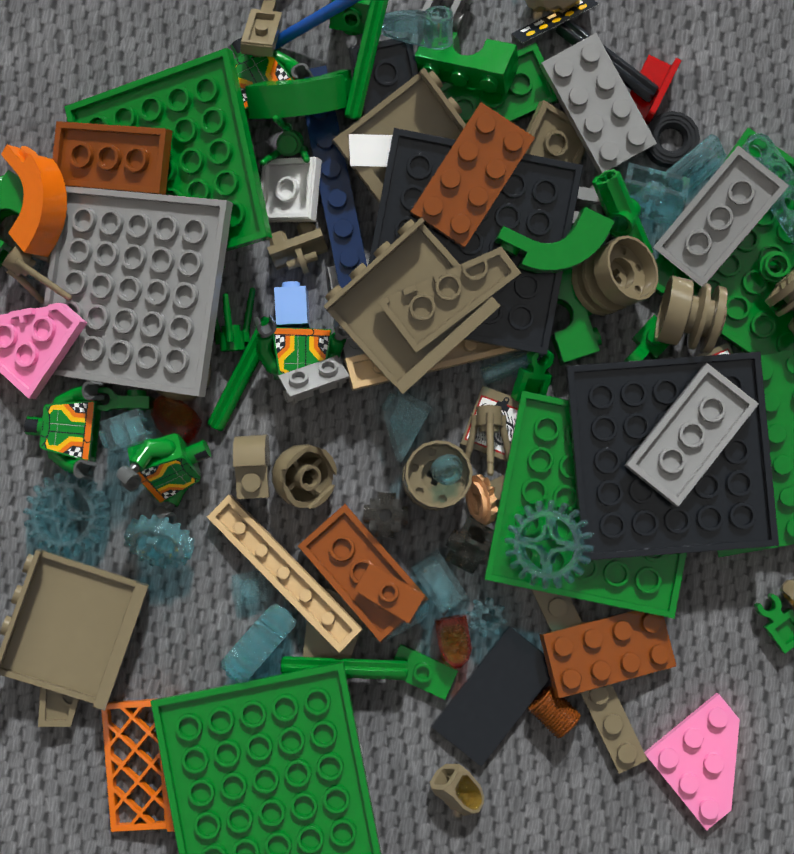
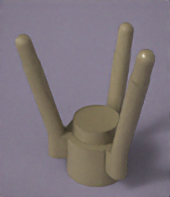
(22, 263)
(489, 420)

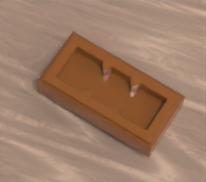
(390, 593)

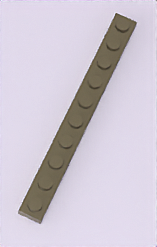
(601, 702)

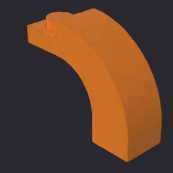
(43, 204)

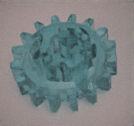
(159, 541)

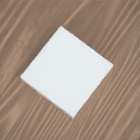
(291, 189)

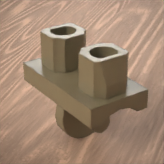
(297, 250)

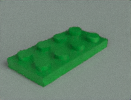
(522, 98)

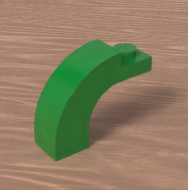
(299, 96)
(582, 241)

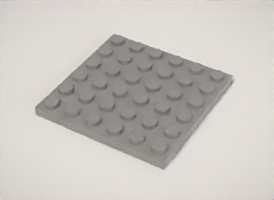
(145, 283)

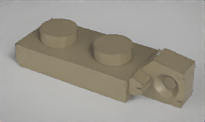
(262, 30)

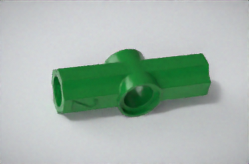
(620, 206)

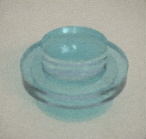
(447, 469)

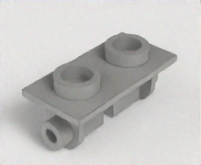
(317, 376)

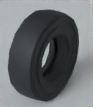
(684, 126)

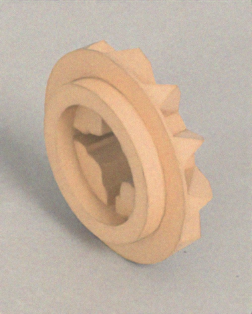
(481, 500)

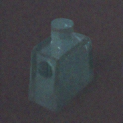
(440, 583)

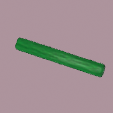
(365, 59)
(236, 384)
(354, 667)

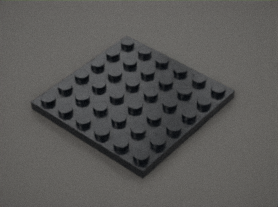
(534, 203)
(610, 418)

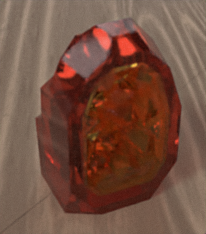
(175, 417)
(453, 640)

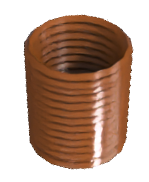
(554, 712)

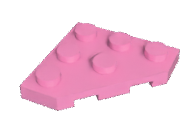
(36, 343)
(701, 760)

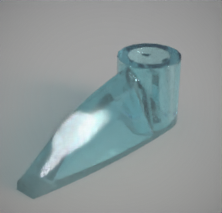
(421, 28)

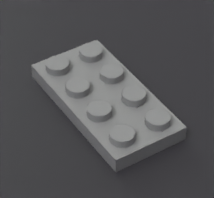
(598, 104)
(720, 216)
(691, 434)

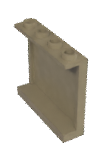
(412, 107)
(397, 266)
(70, 627)

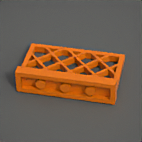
(111, 772)

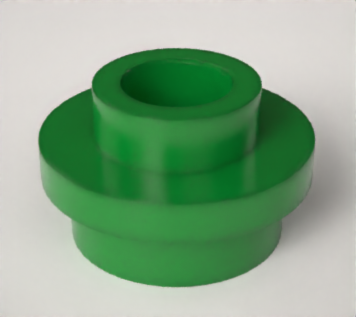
(781, 260)

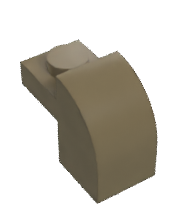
(251, 465)

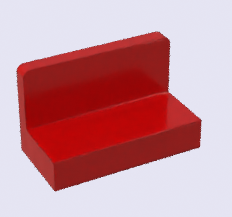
(660, 74)

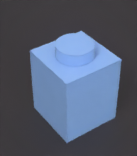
(291, 305)

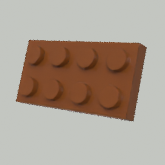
(113, 156)
(472, 175)
(342, 553)
(606, 651)

